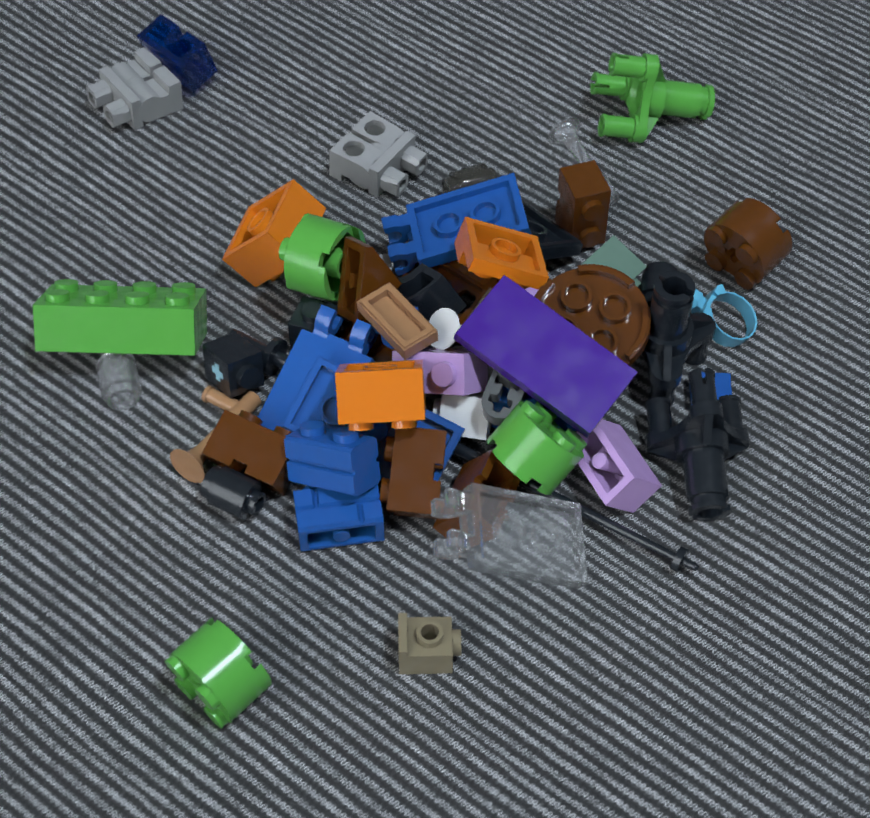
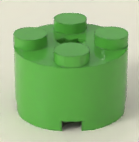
(315, 255)
(536, 446)
(218, 671)

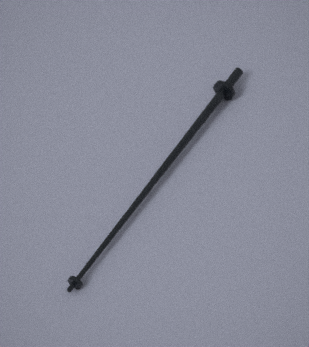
(275, 355)

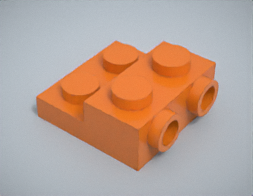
(501, 251)

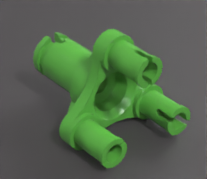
(647, 96)

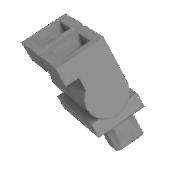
(136, 91)
(377, 156)

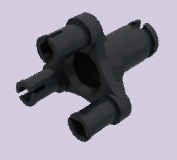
(675, 333)
(700, 443)

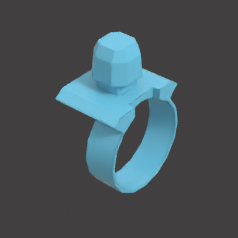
(703, 304)

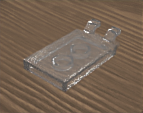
(513, 534)

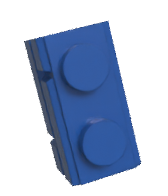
(332, 458)
(337, 518)

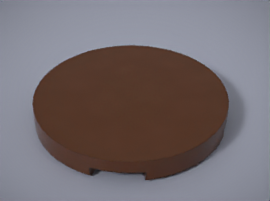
(603, 306)

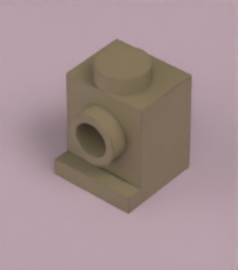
(427, 644)

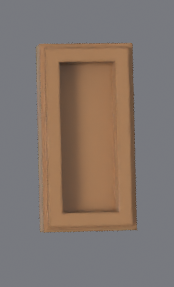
(397, 320)

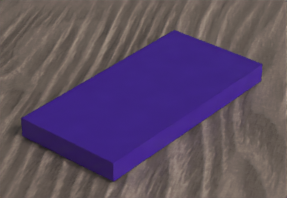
(545, 355)

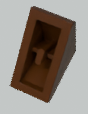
(361, 274)

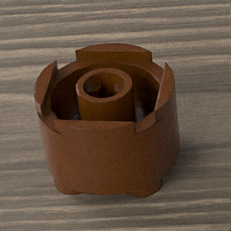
(747, 242)

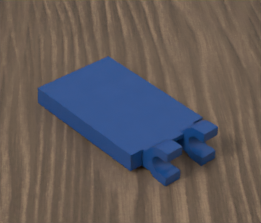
(436, 221)
(304, 354)

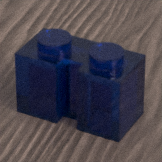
(182, 54)

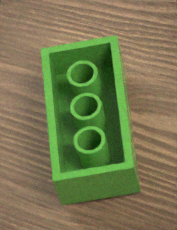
(120, 318)

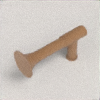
(190, 463)

